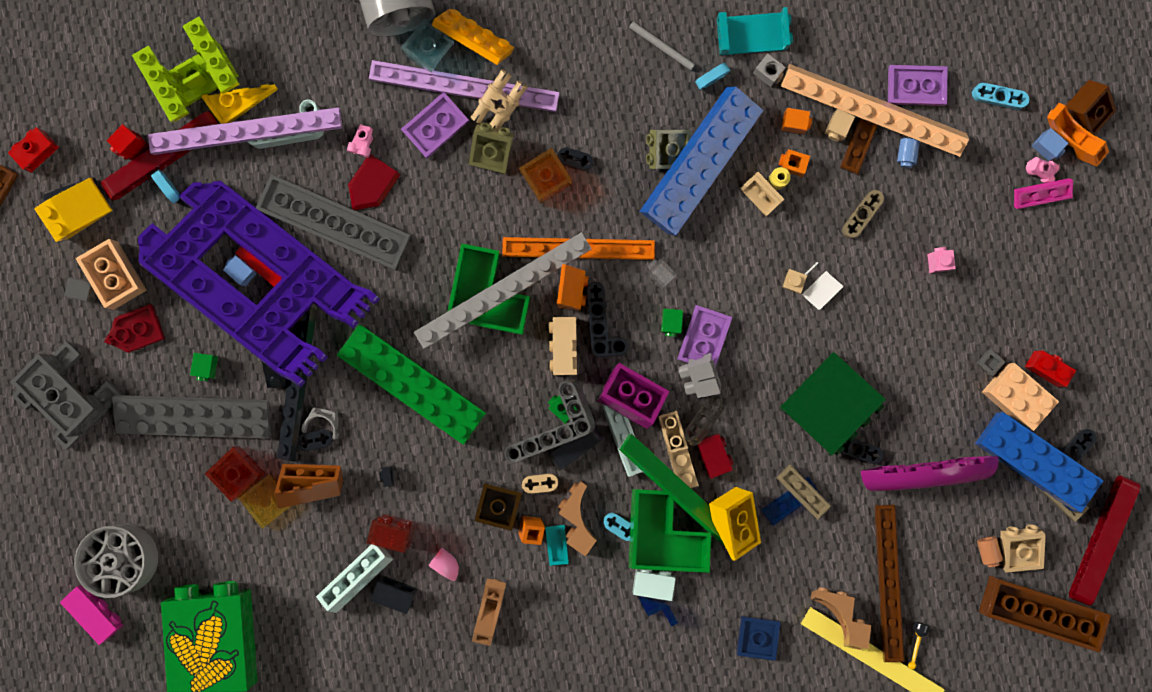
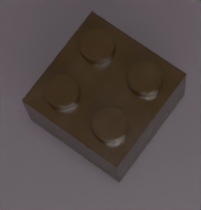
(498, 506)

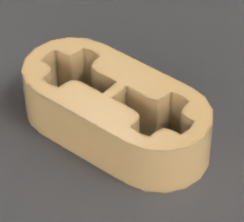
(540, 478)

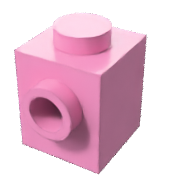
(941, 260)

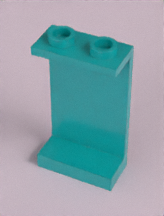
(754, 33)

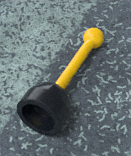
(920, 630)

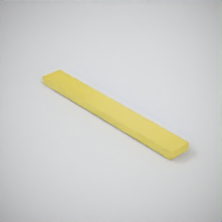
(872, 657)

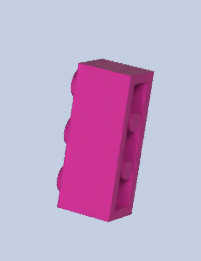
(92, 614)

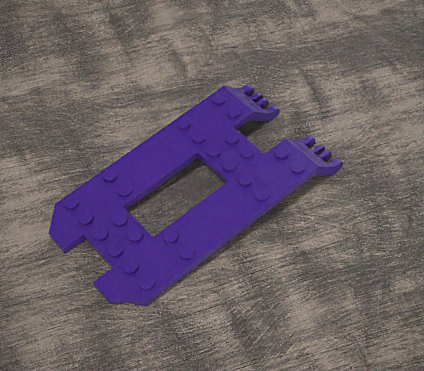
(259, 327)

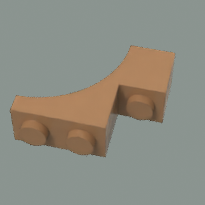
(578, 537)
(855, 632)

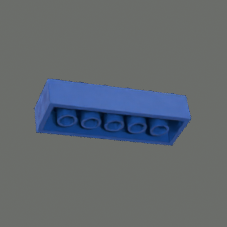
(1039, 462)

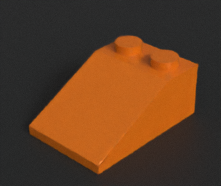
(571, 288)

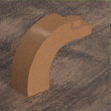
(489, 612)

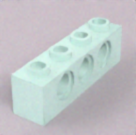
(354, 578)

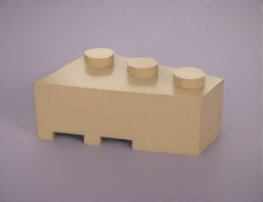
(563, 346)

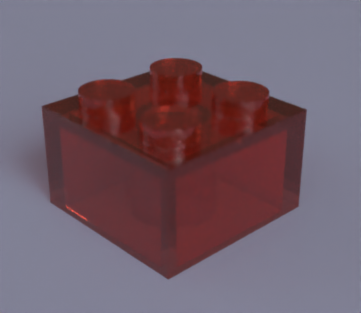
(234, 473)
(391, 533)

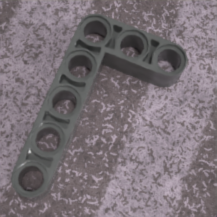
(558, 432)

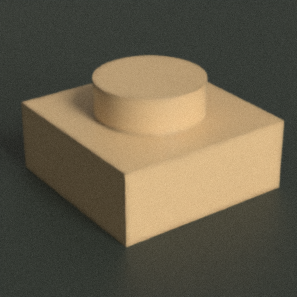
(794, 281)

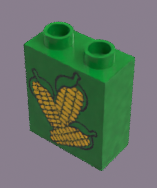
(209, 639)

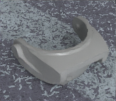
(331, 416)

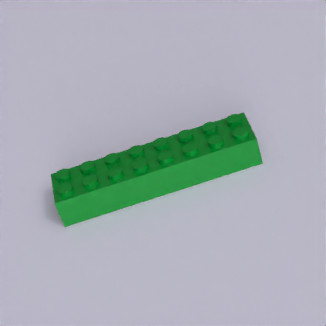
(412, 384)

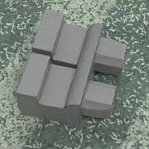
(703, 375)

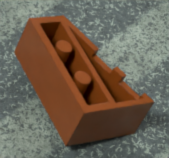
(307, 483)

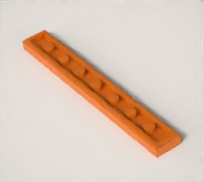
(600, 248)

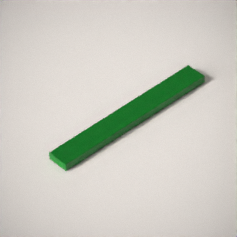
(669, 483)

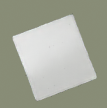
(822, 289)

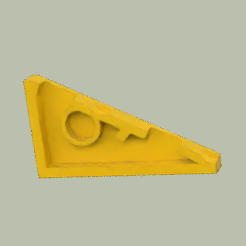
(233, 104)

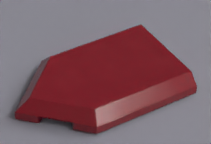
(371, 183)
(135, 329)

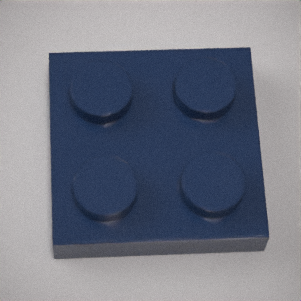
(758, 638)

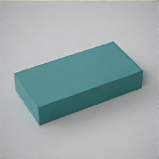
(557, 545)

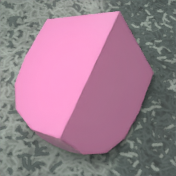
(445, 564)

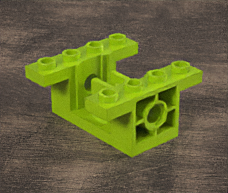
(191, 79)

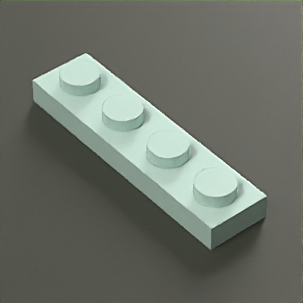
(620, 430)

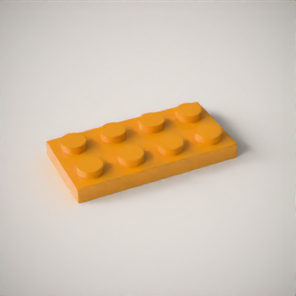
(473, 36)

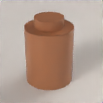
(990, 551)

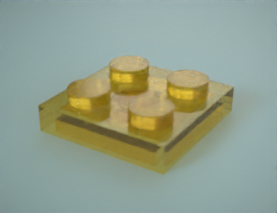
(261, 502)

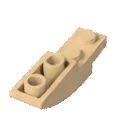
(677, 448)

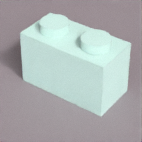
(654, 584)

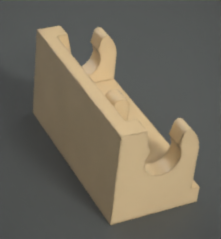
(762, 193)

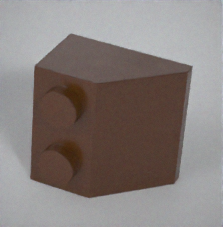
(1092, 106)

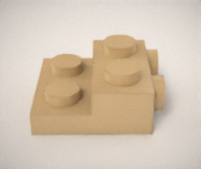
(1022, 548)

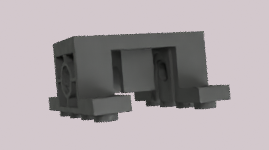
(70, 409)

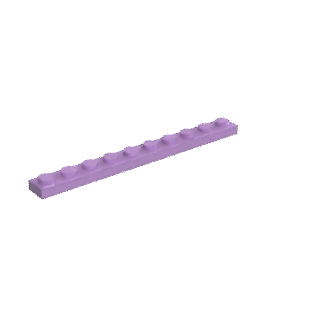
(456, 84)
(245, 131)

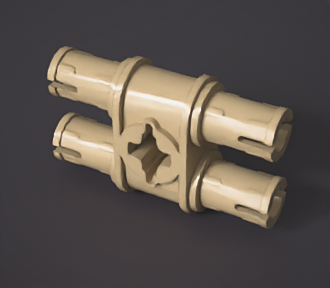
(493, 94)

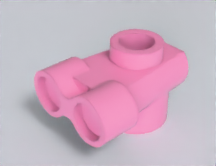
(361, 145)
(1043, 169)

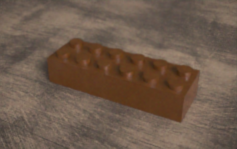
(1044, 613)

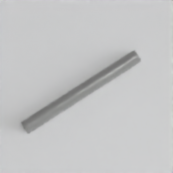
(662, 46)

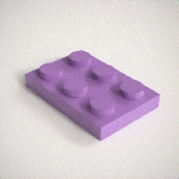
(917, 85)
(435, 125)
(704, 334)

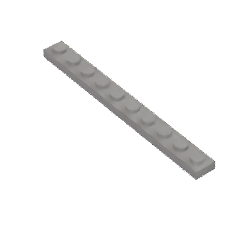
(502, 290)

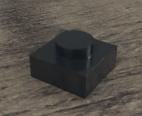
(386, 476)

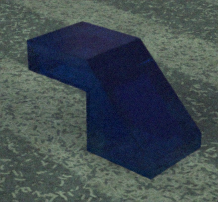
(654, 605)

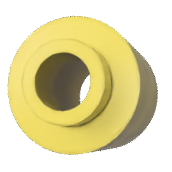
(776, 183)

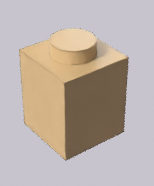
(839, 125)

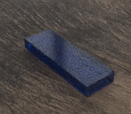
(783, 505)

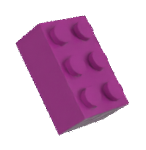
(633, 396)

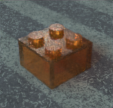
(545, 175)

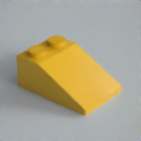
(73, 210)
(736, 521)

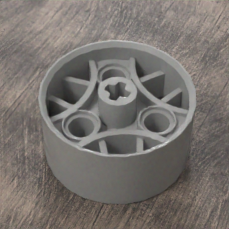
(395, 16)
(115, 560)

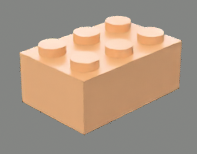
(111, 274)
(1020, 396)

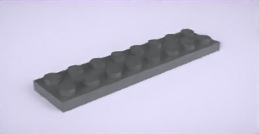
(333, 222)
(191, 416)

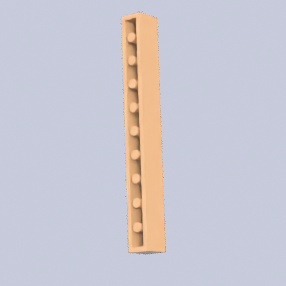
(875, 110)

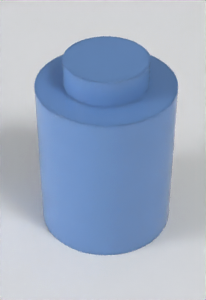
(908, 152)

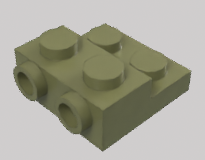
(665, 147)
(491, 148)

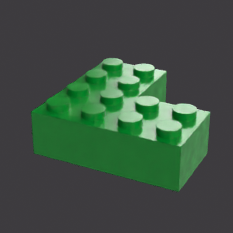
(475, 273)
(654, 541)

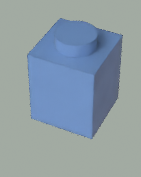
(1050, 144)
(239, 270)

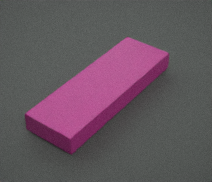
(1043, 193)

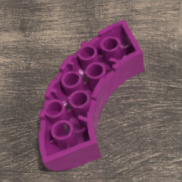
(929, 474)

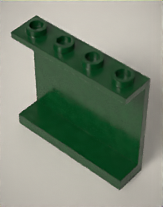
(833, 404)

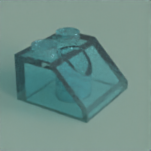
(427, 46)

